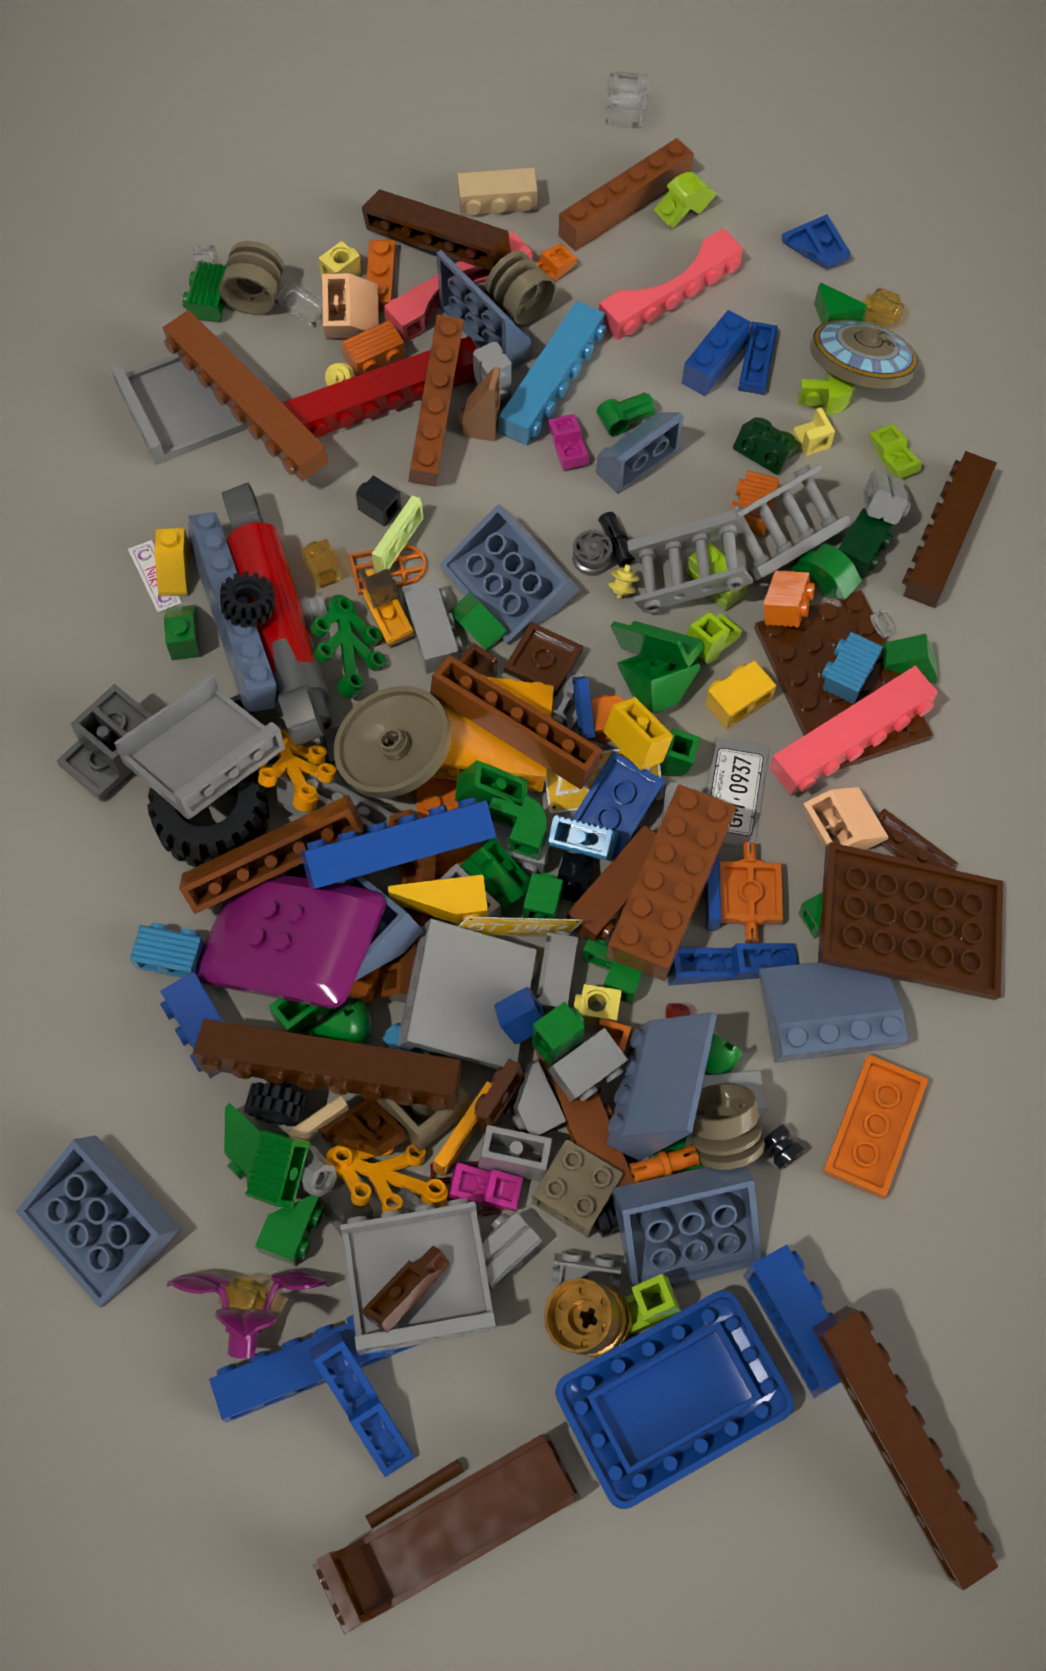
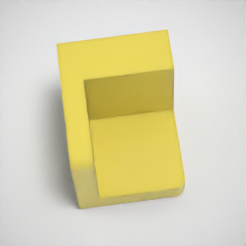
(816, 434)

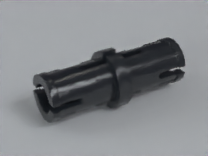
(618, 538)

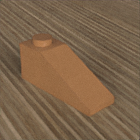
(482, 409)

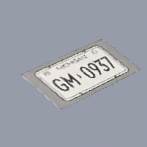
(739, 779)

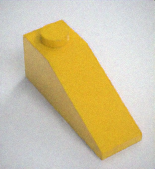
(445, 898)

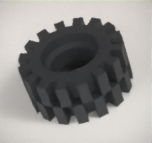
(247, 586)
(275, 1104)

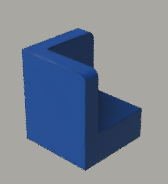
(518, 1014)

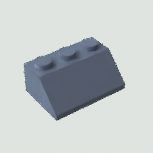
(640, 450)

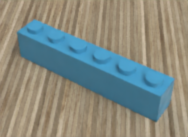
(552, 373)

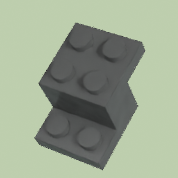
(94, 756)

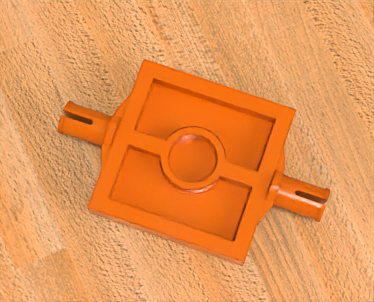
(751, 892)

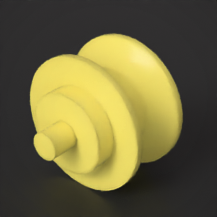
(338, 372)
(623, 581)

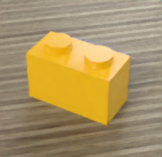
(740, 694)
(638, 733)

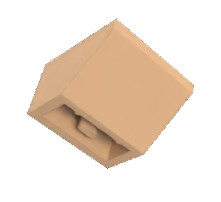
(348, 305)
(844, 819)

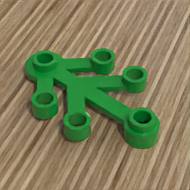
(342, 610)

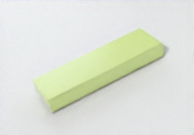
(398, 534)

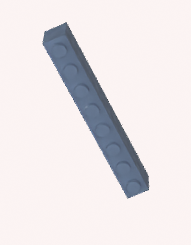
(240, 644)

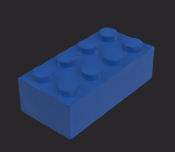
(793, 1309)

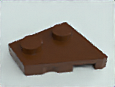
(501, 1094)
(365, 1129)

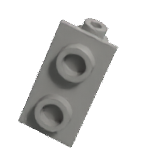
(564, 704)
(575, 1266)

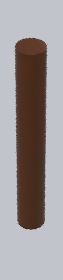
(414, 1493)

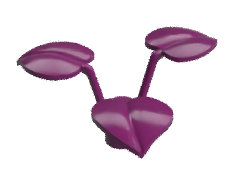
(240, 1323)

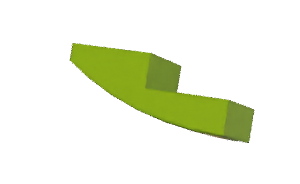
(893, 451)

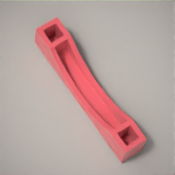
(415, 308)
(633, 308)

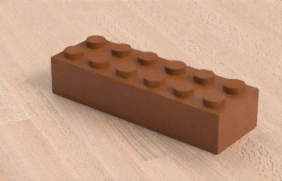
(670, 882)

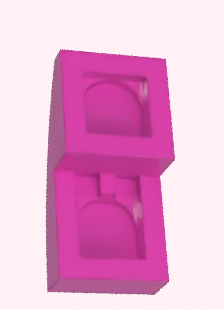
(568, 441)
(485, 1187)

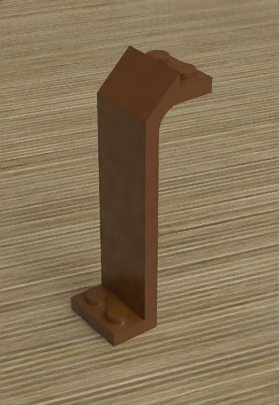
(445, 1533)

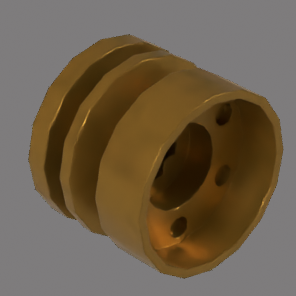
(570, 1316)

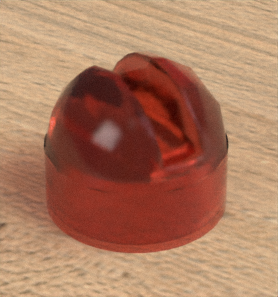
(676, 1010)

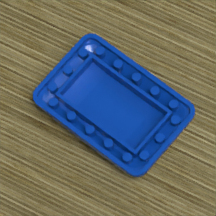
(673, 1399)

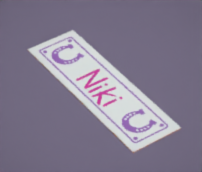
(144, 560)

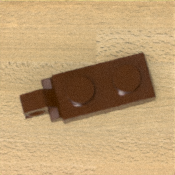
(405, 1289)

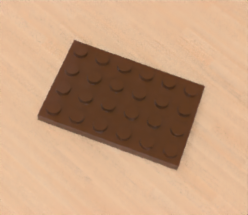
(802, 654)
(911, 921)

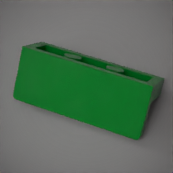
(658, 643)

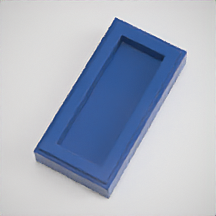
(583, 707)

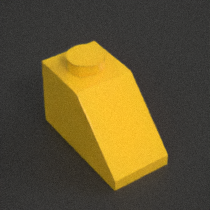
(172, 561)

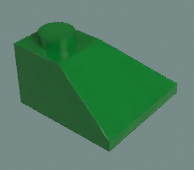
(656, 682)

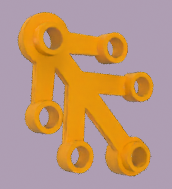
(305, 795)
(384, 1173)

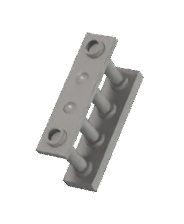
(808, 536)
(682, 537)

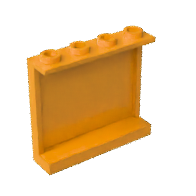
(474, 743)

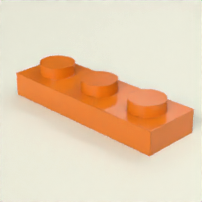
(381, 268)

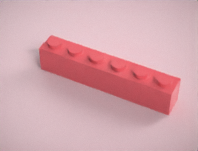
(853, 731)

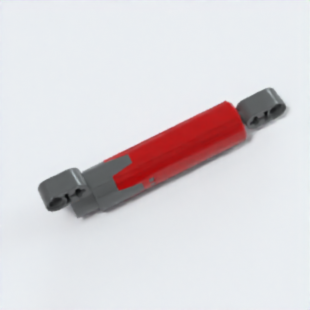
(286, 636)

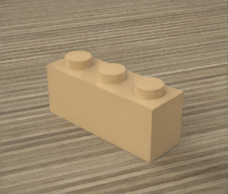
(497, 191)

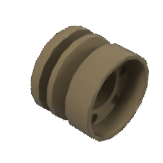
(251, 278)
(520, 287)
(727, 1127)

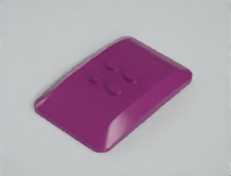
(292, 940)

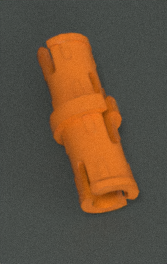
(664, 1164)

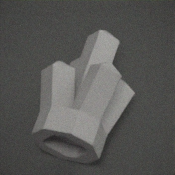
(318, 1174)

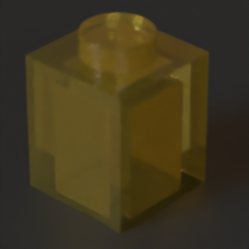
(321, 563)

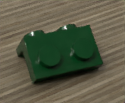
(766, 444)

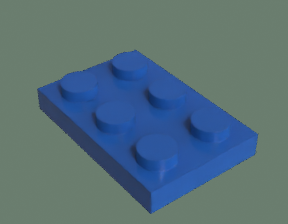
(620, 798)

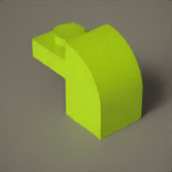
(685, 193)
(831, 393)
(715, 634)
(651, 1303)

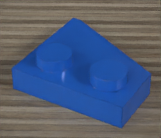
(818, 242)

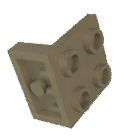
(576, 1188)

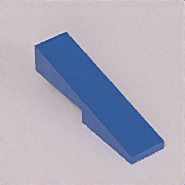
(728, 964)
(361, 1403)

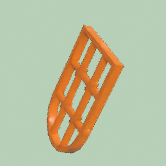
(401, 571)

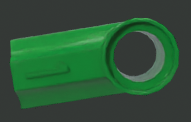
(619, 415)

